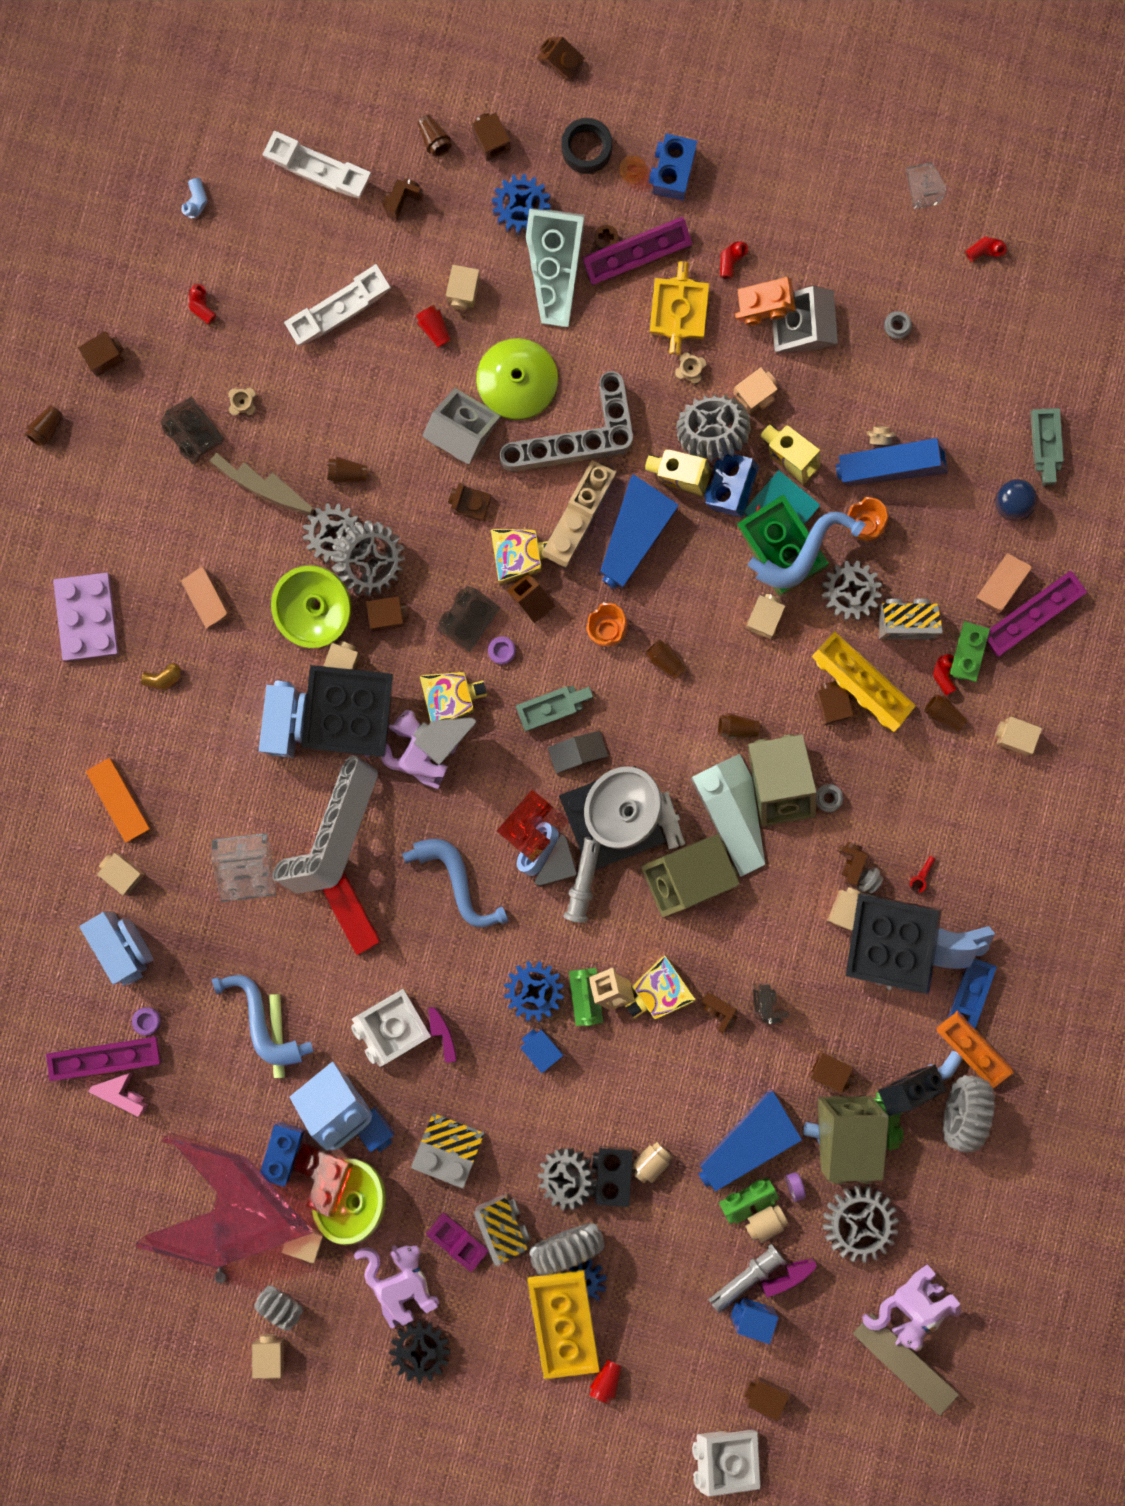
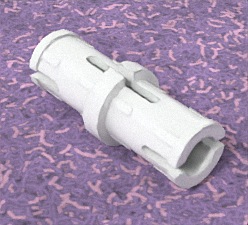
(669, 823)

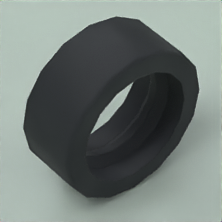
(578, 126)

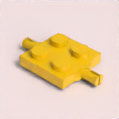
(679, 308)

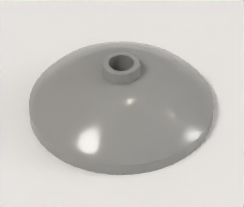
(611, 801)

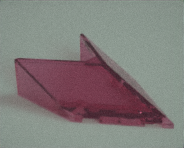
(245, 1217)

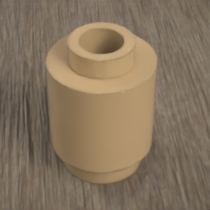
(651, 1163)
(766, 1223)

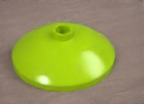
(517, 397)
(295, 609)
(350, 1222)

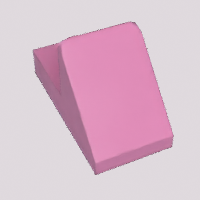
(114, 1093)

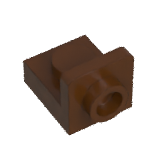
(469, 502)
(853, 868)
(716, 1006)

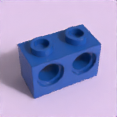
(677, 167)
(739, 484)
(281, 1153)
(754, 1320)

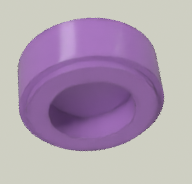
(501, 650)
(146, 1021)
(795, 1186)

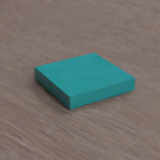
(778, 485)

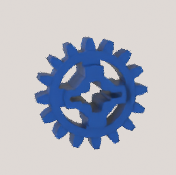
(514, 195)
(526, 979)

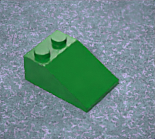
(778, 536)

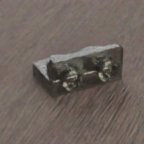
(191, 430)
(468, 617)
(764, 999)

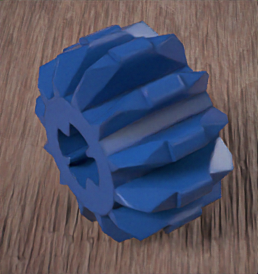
(593, 1285)

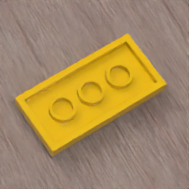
(863, 681)
(563, 1324)

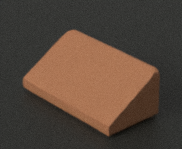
(1003, 583)
(205, 597)

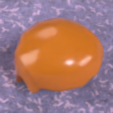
(872, 513)
(607, 625)

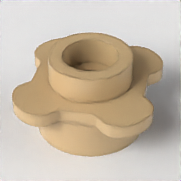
(690, 360)
(237, 395)
(881, 435)

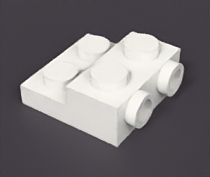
(389, 1028)
(726, 1462)

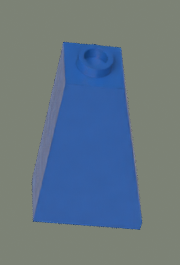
(893, 463)
(637, 528)
(751, 1142)

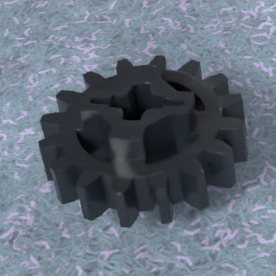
(406, 1351)

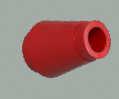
(433, 325)
(606, 1382)

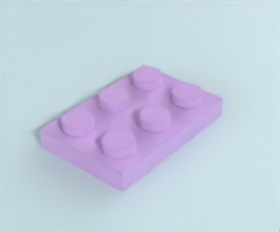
(86, 617)

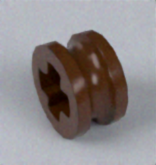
(599, 233)

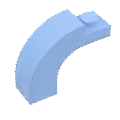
(960, 949)

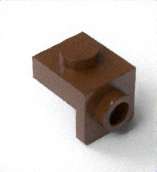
(561, 56)
(394, 200)

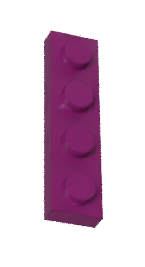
(637, 250)
(1034, 613)
(103, 1058)

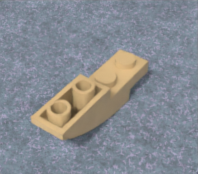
(579, 513)

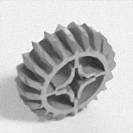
(713, 434)
(365, 536)
(968, 1114)
(854, 1234)
(566, 1249)

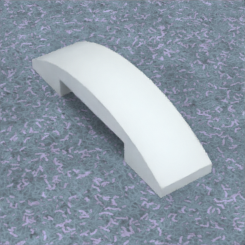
(315, 166)
(339, 307)

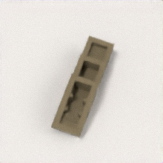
(271, 489)
(908, 1367)

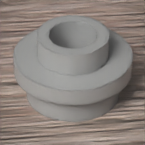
(900, 317)
(837, 794)
(870, 880)

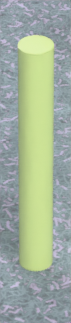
(276, 1029)

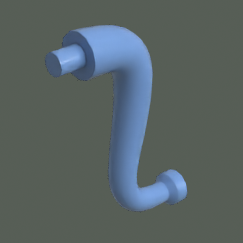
(798, 571)
(445, 851)
(268, 1051)

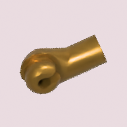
(164, 679)

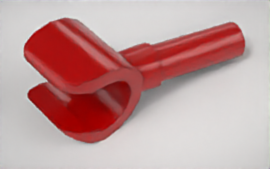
(923, 874)

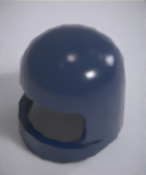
(1016, 500)

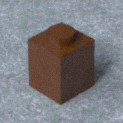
(490, 135)
(102, 353)
(531, 598)
(386, 613)
(833, 703)
(832, 1072)
(766, 1397)

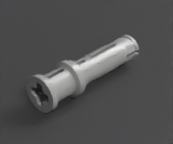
(581, 892)
(757, 1270)

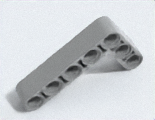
(578, 439)
(336, 833)

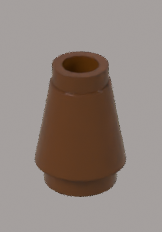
(434, 137)
(43, 427)
(345, 471)
(665, 659)
(944, 712)
(736, 727)

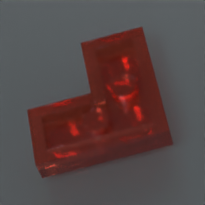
(521, 826)
(329, 1175)

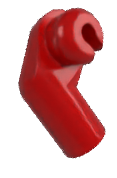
(986, 246)
(731, 255)
(197, 304)
(942, 674)

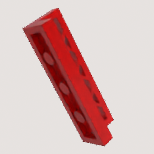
(351, 915)

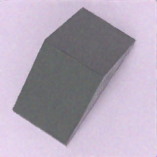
(577, 751)
(558, 865)

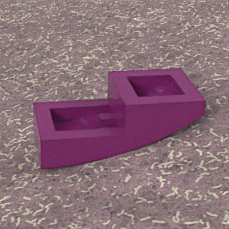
(439, 1027)
(457, 1241)
(796, 1272)

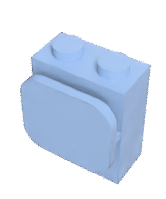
(282, 719)
(117, 947)
(331, 1108)

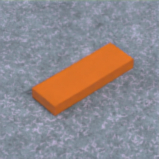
(118, 800)
(975, 1049)

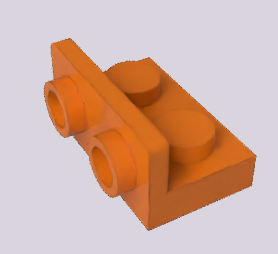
(766, 300)

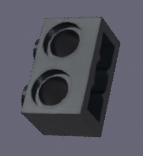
(912, 1090)
(619, 1176)

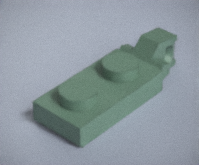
(1047, 443)
(552, 706)

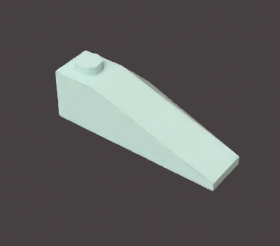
(554, 253)
(731, 804)

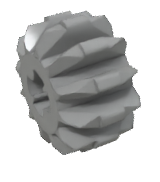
(278, 1308)

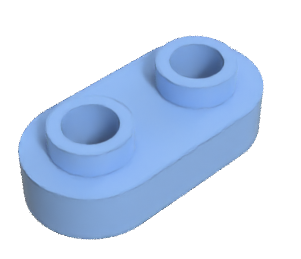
(532, 868)

